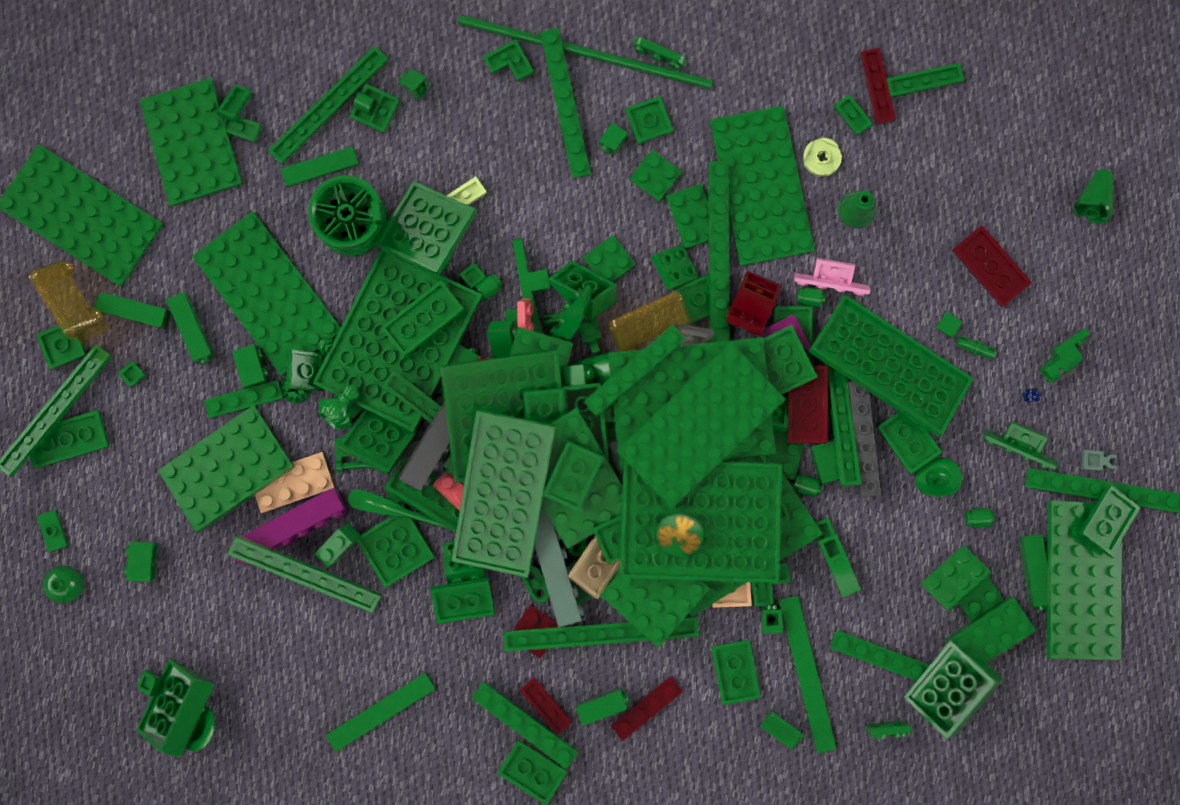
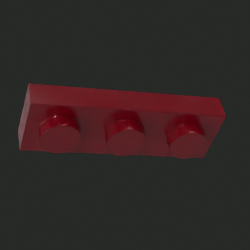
(545, 706)

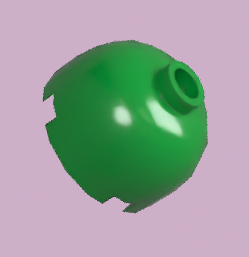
(63, 584)

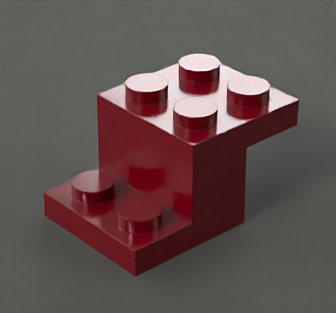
(753, 303)

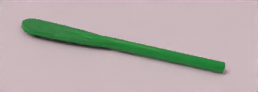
(376, 504)

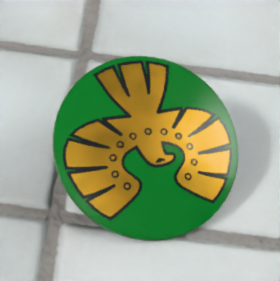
(679, 535)

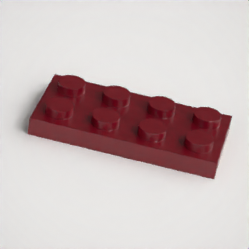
(991, 266)
(809, 410)

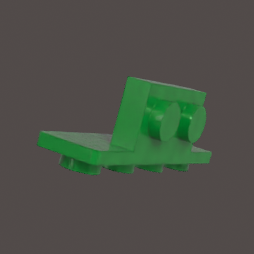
(1024, 442)

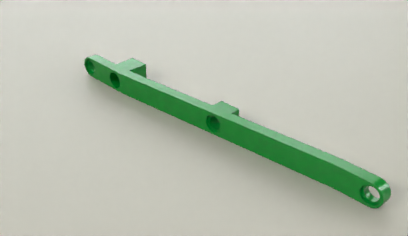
(530, 282)

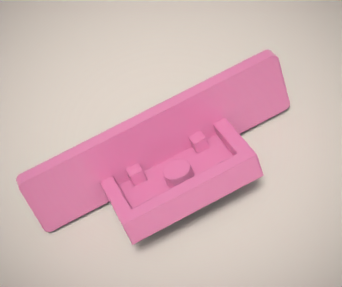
(832, 275)

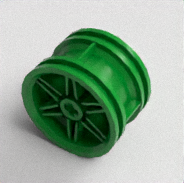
(320, 210)

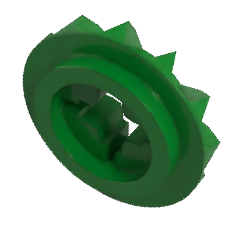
(293, 397)

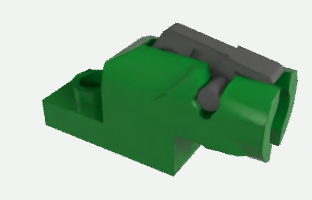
(1064, 358)

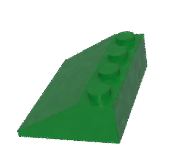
(953, 689)
(174, 709)

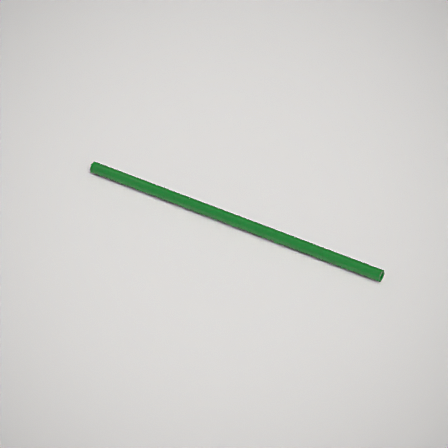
(587, 52)

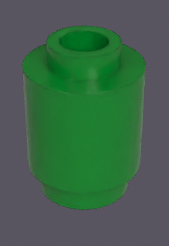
(489, 286)
(811, 296)
(807, 485)
(979, 518)

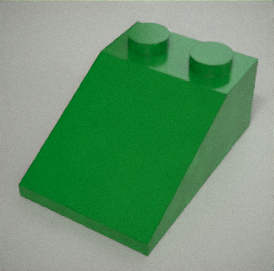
(576, 276)

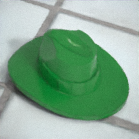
(939, 477)
(203, 732)

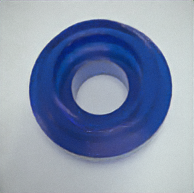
(1031, 395)

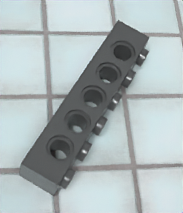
(864, 440)

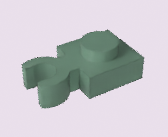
(1095, 460)

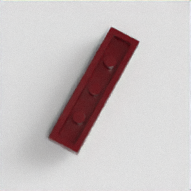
(877, 86)
(646, 708)

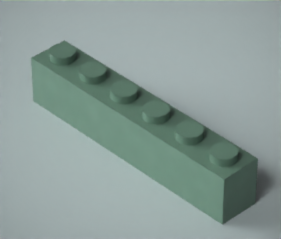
(556, 573)

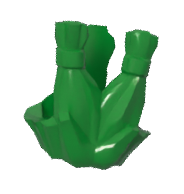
(338, 411)

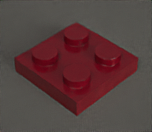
(534, 620)

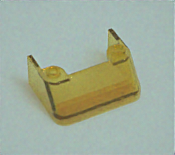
(67, 302)
(648, 322)

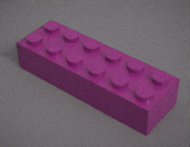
(299, 521)

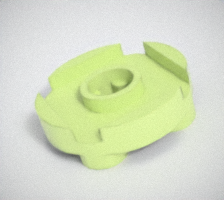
(817, 147)

